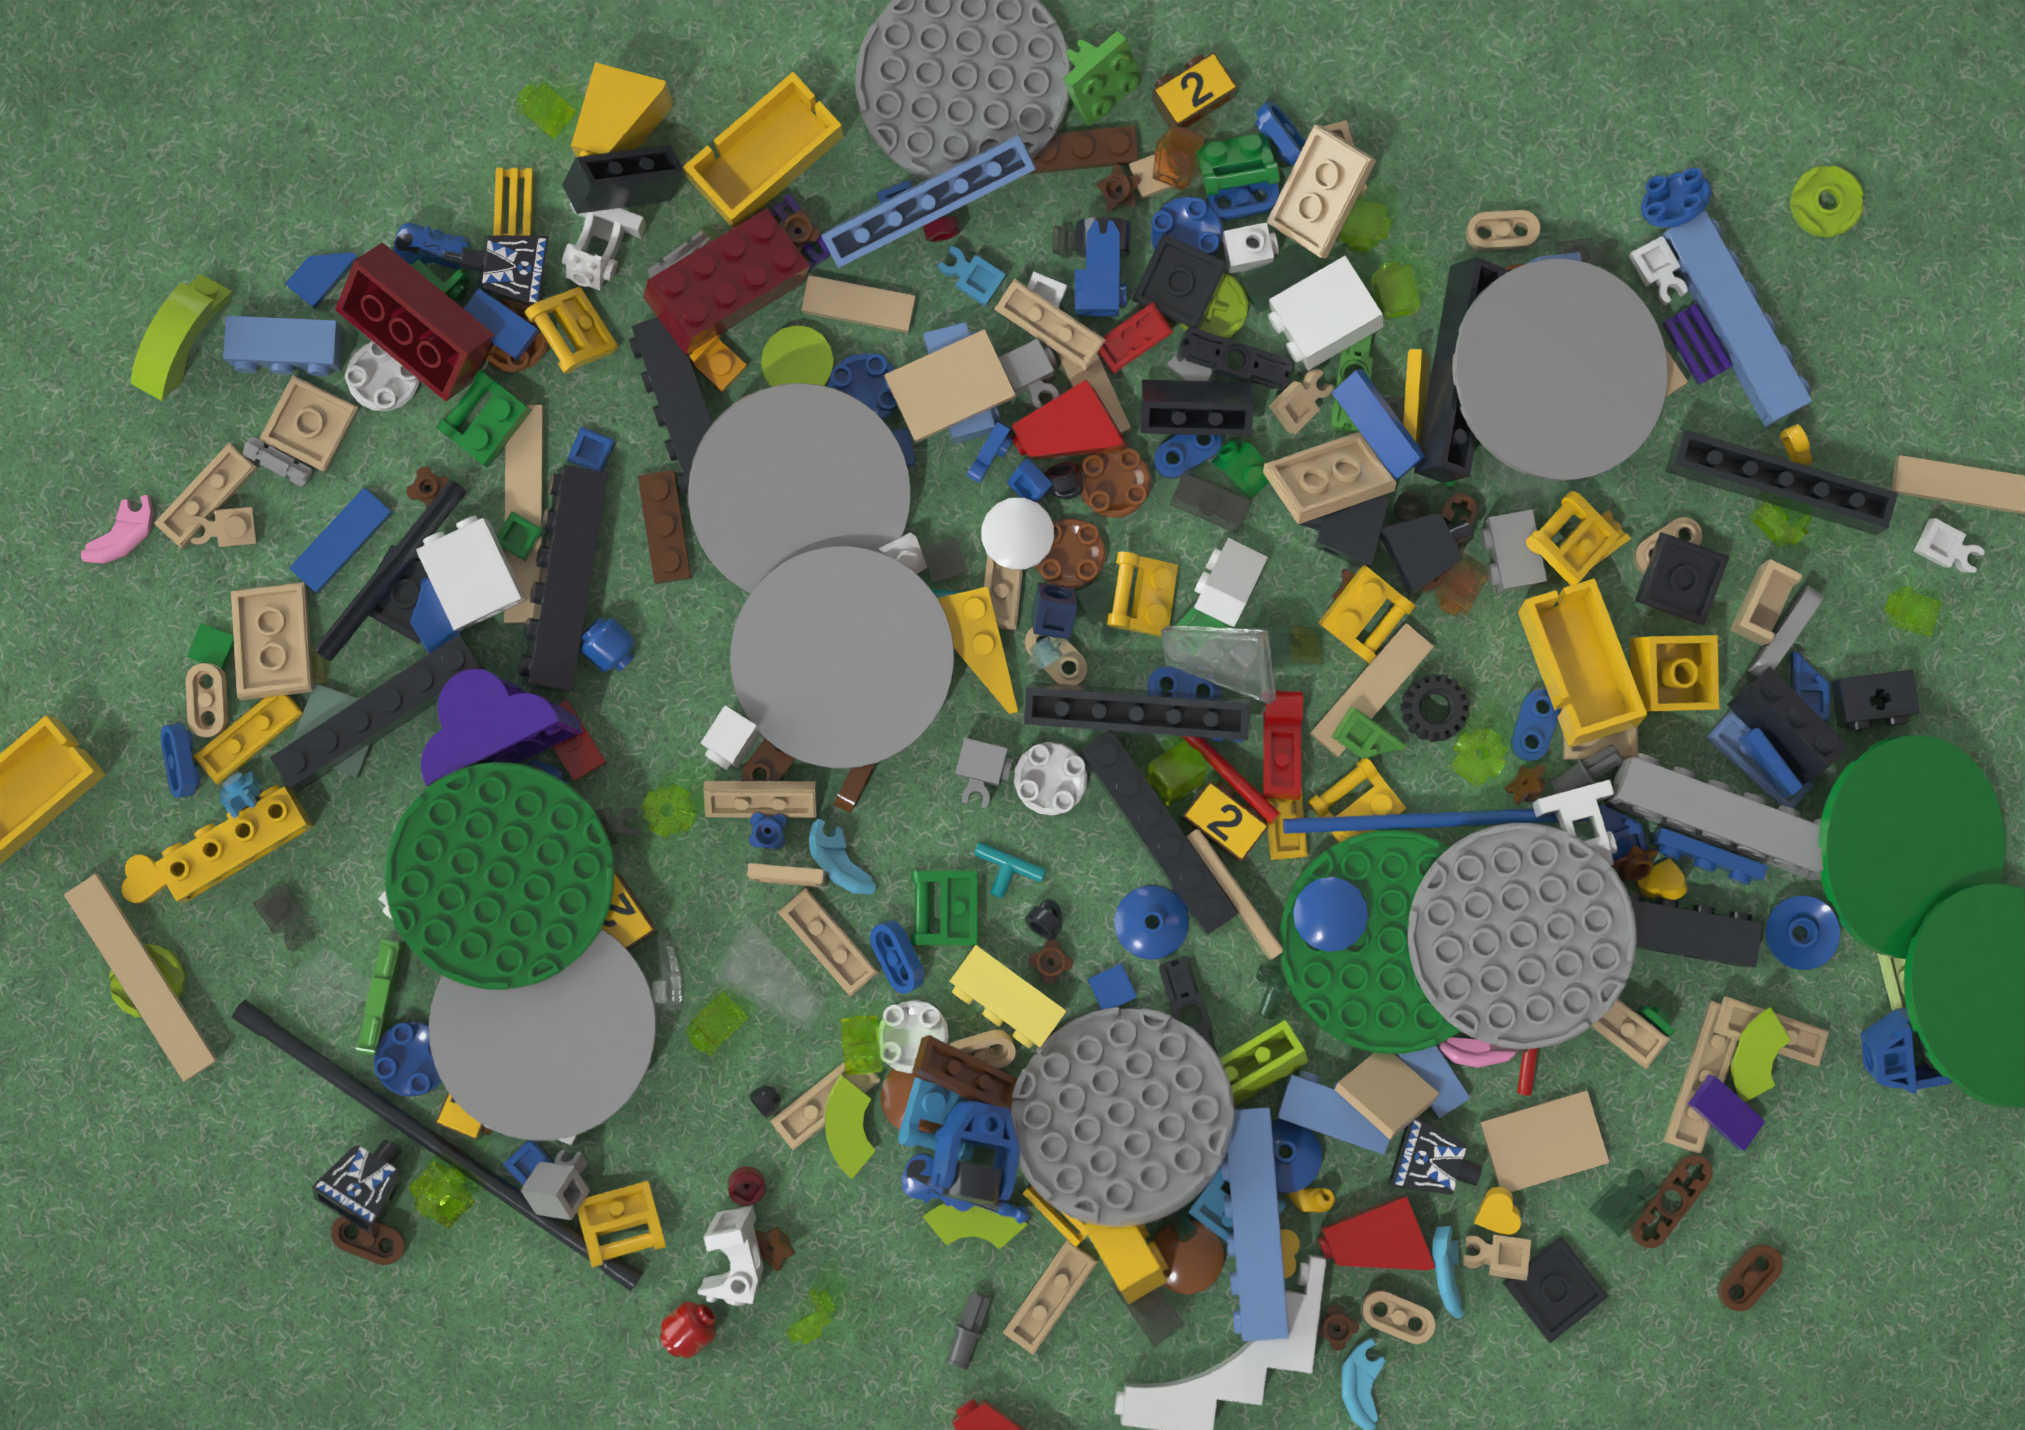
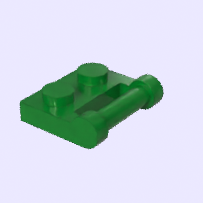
(1236, 163)
(493, 424)
(957, 908)

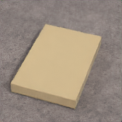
(1321, 191)
(950, 386)
(1329, 477)
(272, 641)
(1544, 1142)

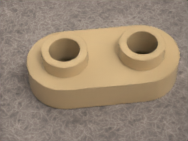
(1501, 230)
(1641, 553)
(1070, 654)
(203, 699)
(979, 1047)
(1397, 1315)

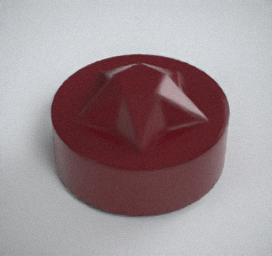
(942, 229)
(746, 1186)

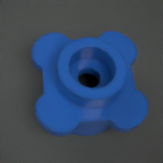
(760, 838)

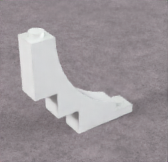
(1239, 1378)

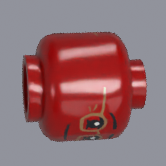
(688, 1329)

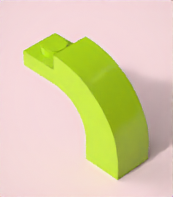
(172, 332)

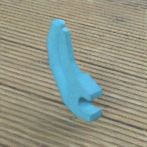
(832, 857)
(1445, 1257)
(1357, 1382)

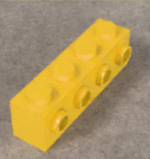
(233, 844)

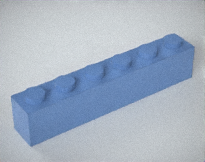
(929, 200)
(1737, 320)
(1256, 1228)

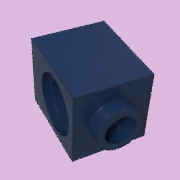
(1054, 611)

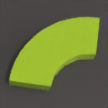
(1755, 1055)
(845, 1126)
(977, 1222)

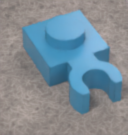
(976, 278)
(240, 792)

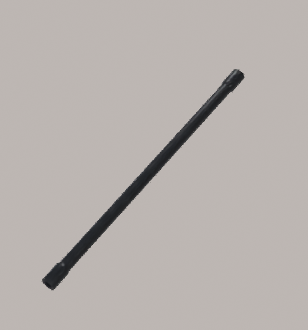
(264, 1026)

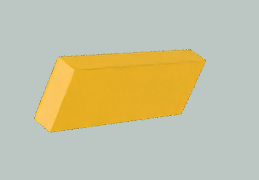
(1416, 391)
(248, 736)

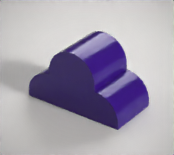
(491, 723)

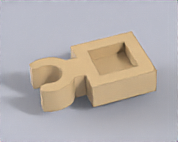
(1297, 402)
(230, 526)
(1506, 1256)

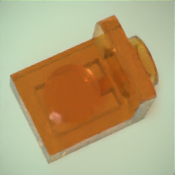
(1175, 157)
(1460, 589)

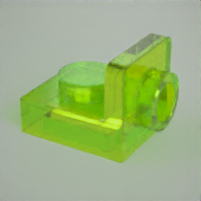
(544, 108)
(1774, 525)
(1912, 611)
(715, 1024)

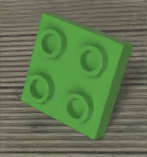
(1101, 77)

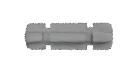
(697, 241)
(277, 462)

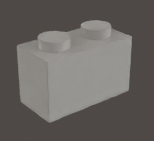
(1512, 561)

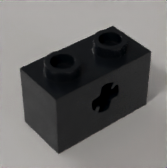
(1896, 693)

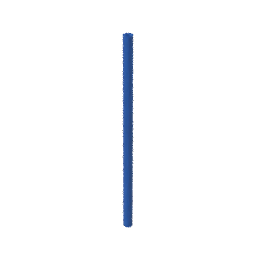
(1416, 820)

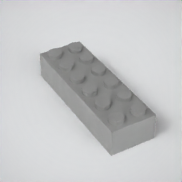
(1717, 815)

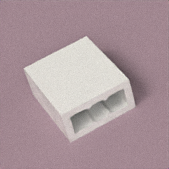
(1325, 313)
(470, 573)

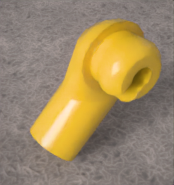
(1313, 1199)

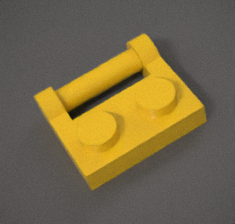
(579, 323)
(1581, 547)
(1151, 597)
(1357, 607)
(1376, 801)
(616, 1212)

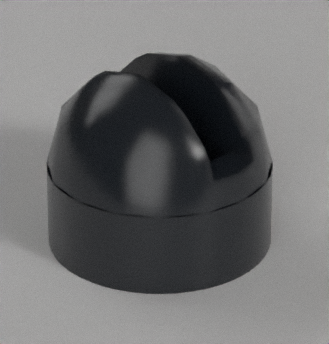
(765, 1100)

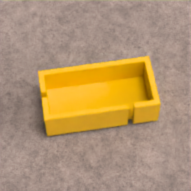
(764, 151)
(1582, 663)
(40, 780)

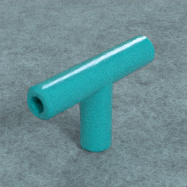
(1009, 865)

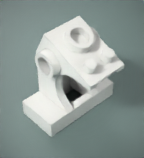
(608, 226)
(1578, 805)
(736, 1237)

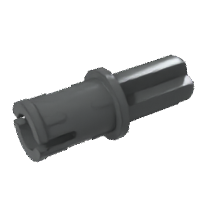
(1587, 770)
(968, 1330)

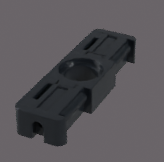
(1211, 351)
(1180, 991)

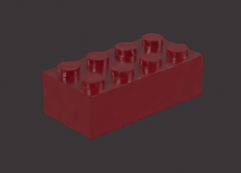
(726, 281)
(414, 321)

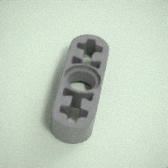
(1788, 630)

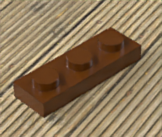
(1088, 150)
(664, 527)
(963, 1073)

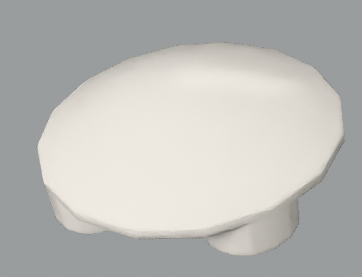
(379, 379)
(1017, 533)
(1050, 778)
(905, 1028)

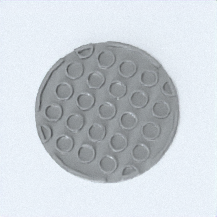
(961, 78)
(1560, 369)
(795, 476)
(842, 657)
(1521, 935)
(550, 1052)
(1122, 1116)

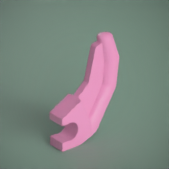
(125, 535)
(1472, 1052)

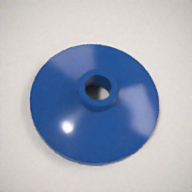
(1820, 928)
(1148, 942)
(1304, 1164)

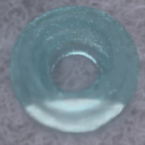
(1044, 653)

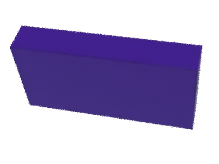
(1726, 1112)

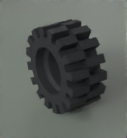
(1457, 704)

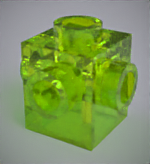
(1469, 765)
(679, 821)
(441, 1194)

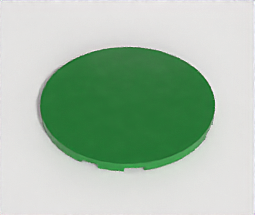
(1904, 834)
(499, 876)
(1370, 988)
(1970, 991)

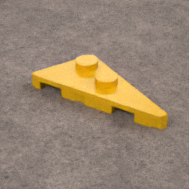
(979, 641)

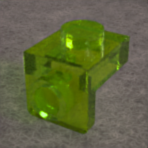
(861, 1044)
(809, 1327)

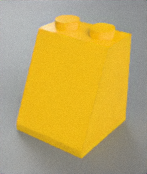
(619, 111)

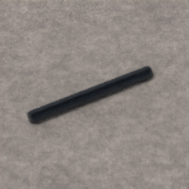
(390, 570)

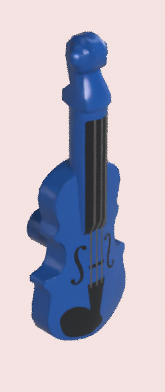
(429, 246)
(919, 1185)

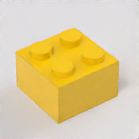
(1676, 672)
(1131, 1262)

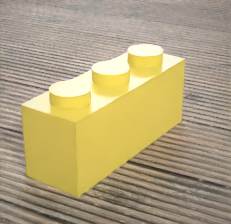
(1006, 998)

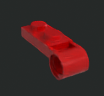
(1282, 746)

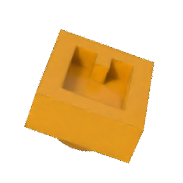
(717, 363)

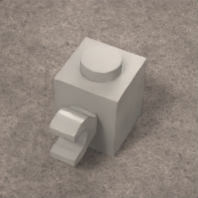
(1029, 369)
(982, 765)
(558, 1187)

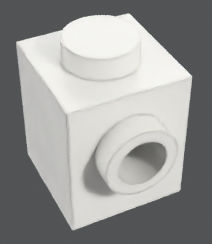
(1249, 247)

